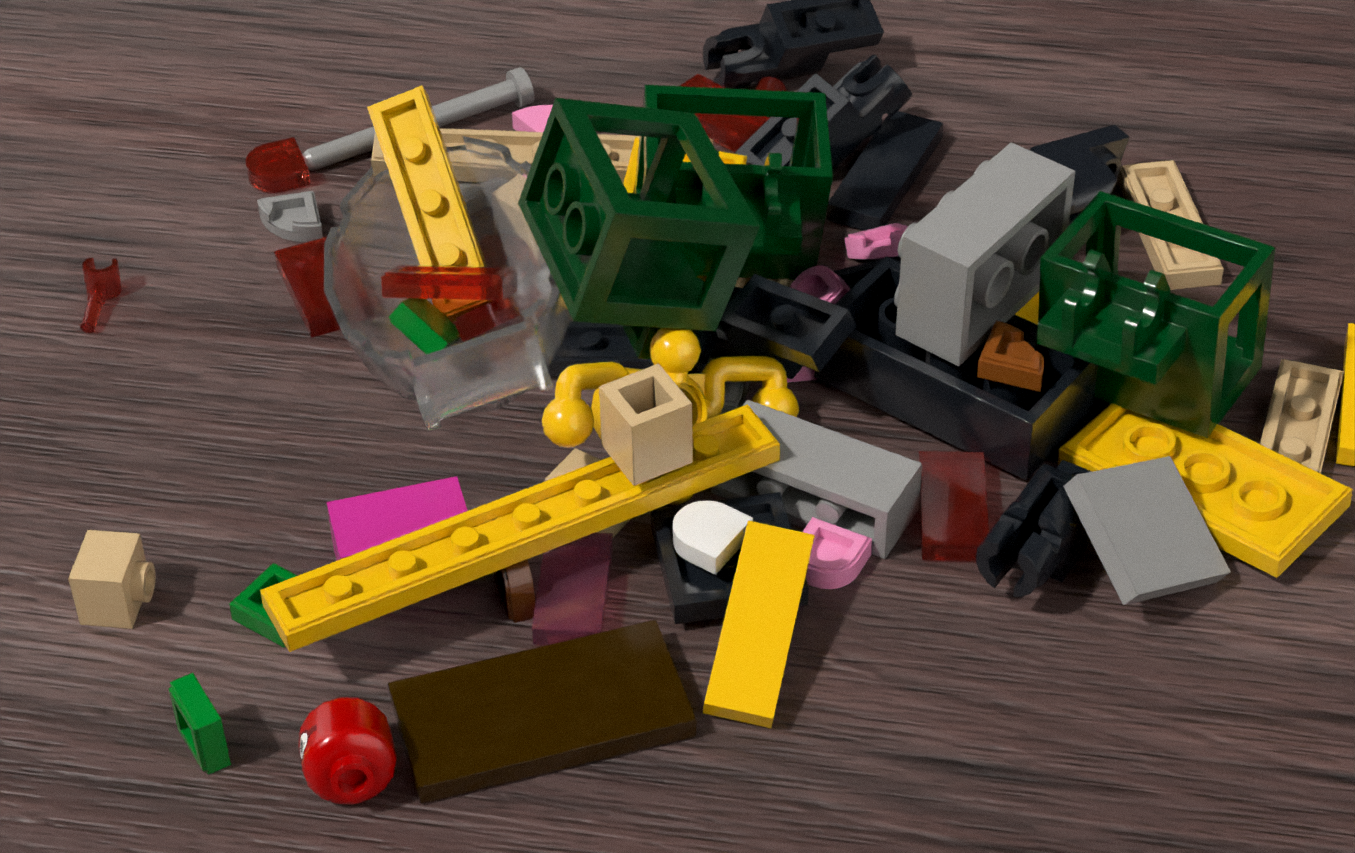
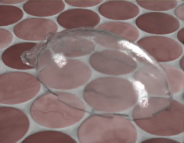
(472, 373)

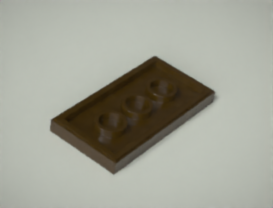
(540, 710)

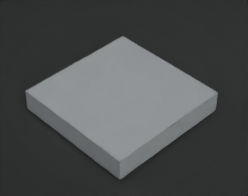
(1146, 529)

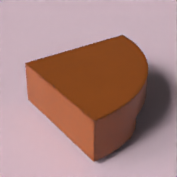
(1010, 359)

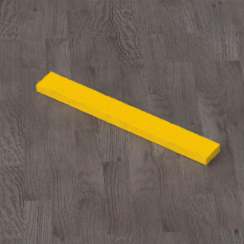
(505, 533)

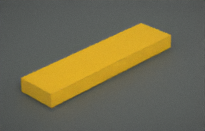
(427, 188)

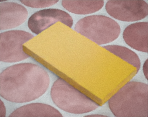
(1247, 494)

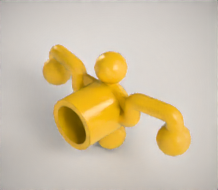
(570, 420)

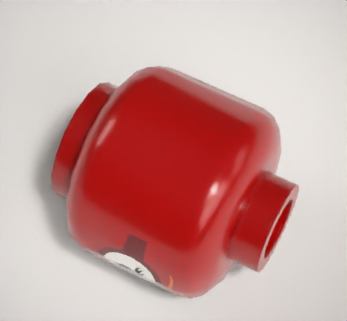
(344, 744)

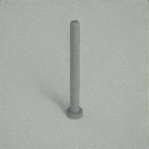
(515, 89)

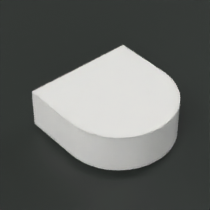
(708, 533)

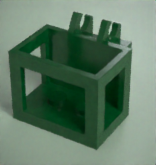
(784, 199)
(624, 252)
(1149, 344)

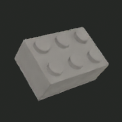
(980, 252)

